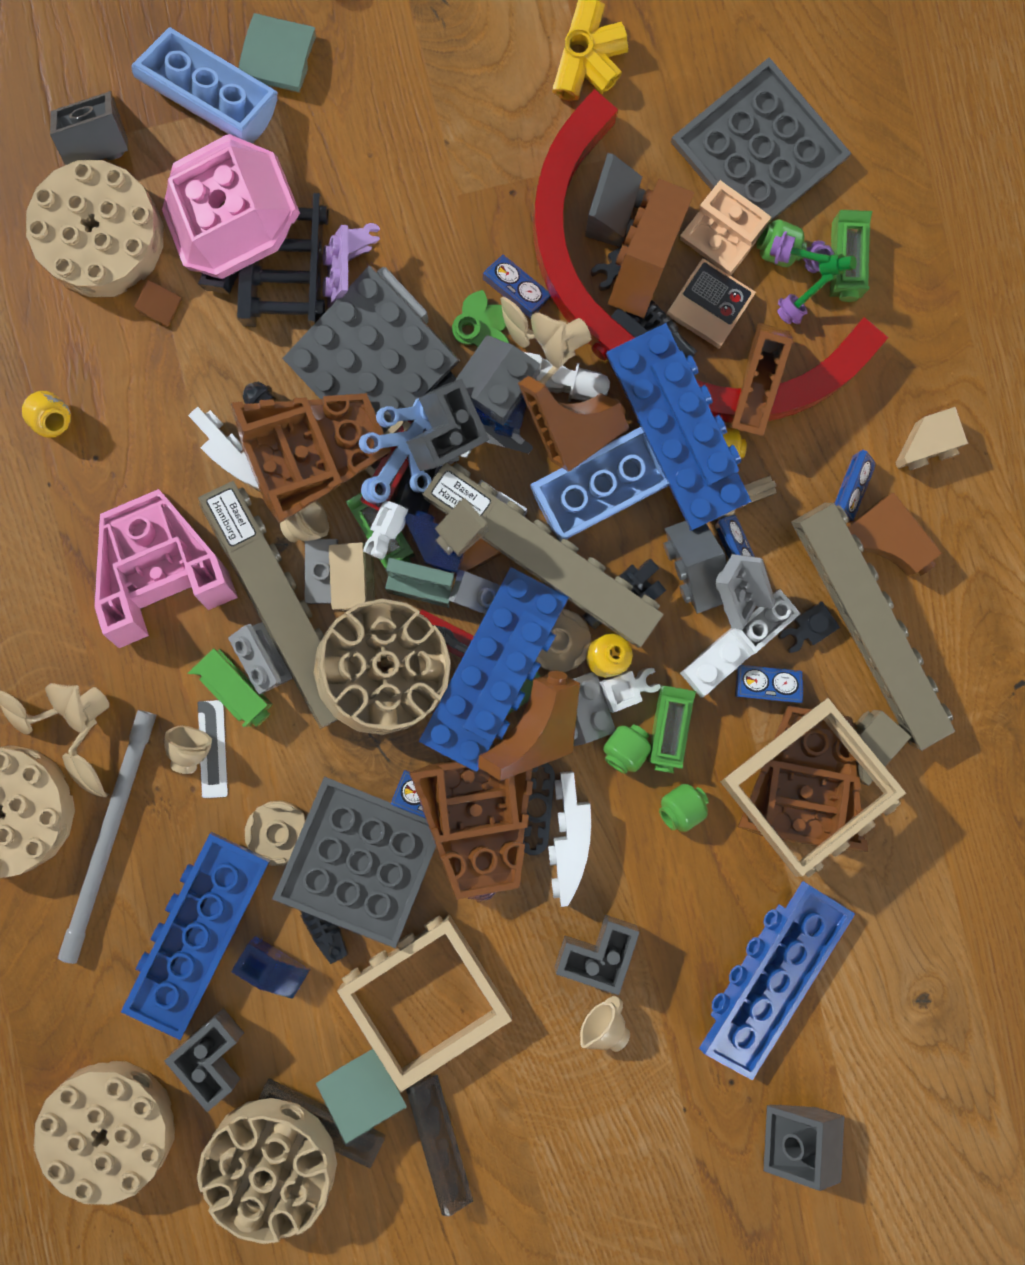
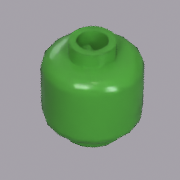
(777, 228)
(627, 748)
(684, 807)

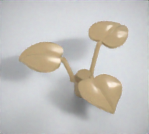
(553, 335)
(76, 711)

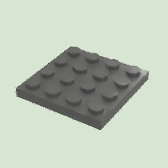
(762, 141)
(373, 347)
(357, 863)

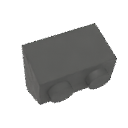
(89, 130)
(614, 202)
(494, 377)
(804, 1145)

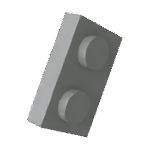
(743, 587)
(259, 657)
(593, 714)

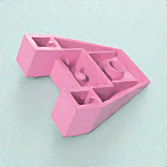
(148, 556)

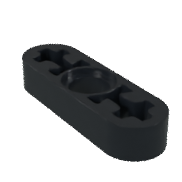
(542, 832)

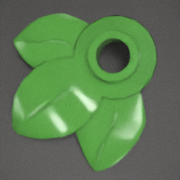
(483, 317)

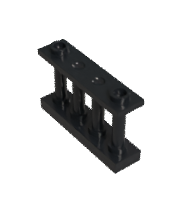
(253, 275)

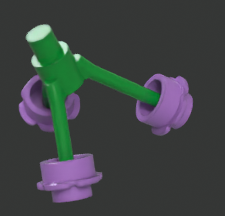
(818, 258)

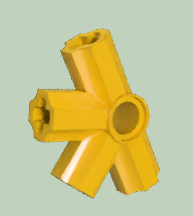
(594, 61)

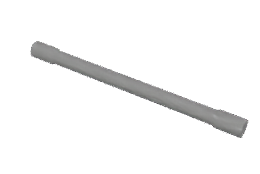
(76, 933)

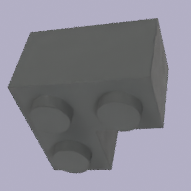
(454, 427)
(697, 563)
(599, 964)
(200, 1060)

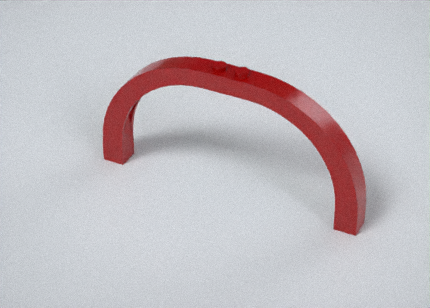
(568, 150)

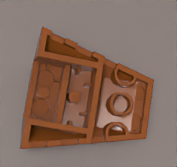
(305, 446)
(808, 787)
(475, 825)

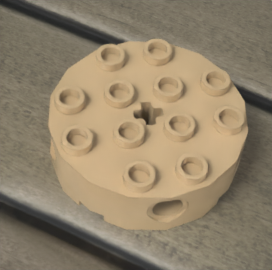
(66, 236)
(405, 644)
(35, 808)
(85, 1159)
(267, 1170)

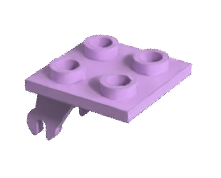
(342, 248)

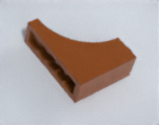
(762, 378)
(573, 430)
(895, 535)
(541, 733)

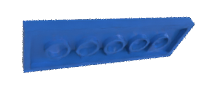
(680, 425)
(494, 669)
(194, 935)
(773, 979)

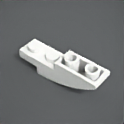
(223, 449)
(738, 645)
(572, 850)

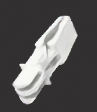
(580, 384)

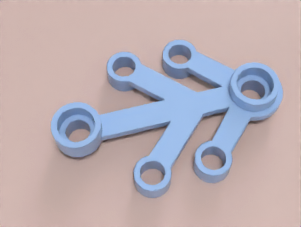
(399, 455)

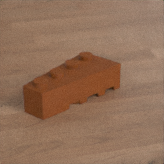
(649, 247)

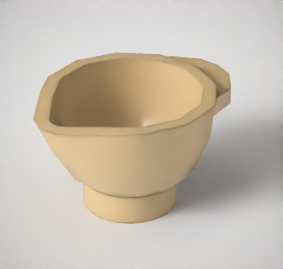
(306, 524)
(186, 748)
(605, 1027)

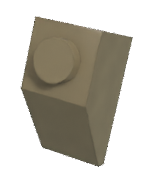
(461, 528)
(882, 737)

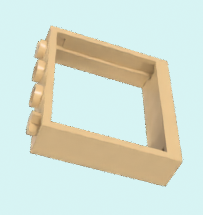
(859, 824)
(452, 1046)

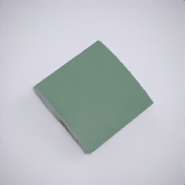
(277, 51)
(419, 582)
(360, 1096)

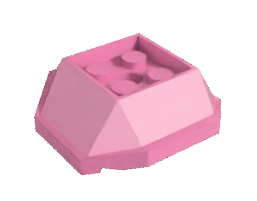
(254, 212)

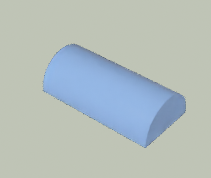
(206, 85)
(599, 485)

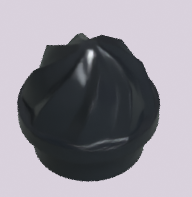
(257, 391)

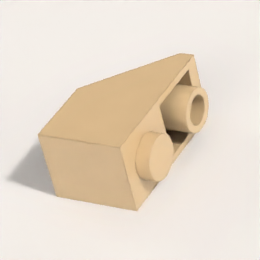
(931, 437)

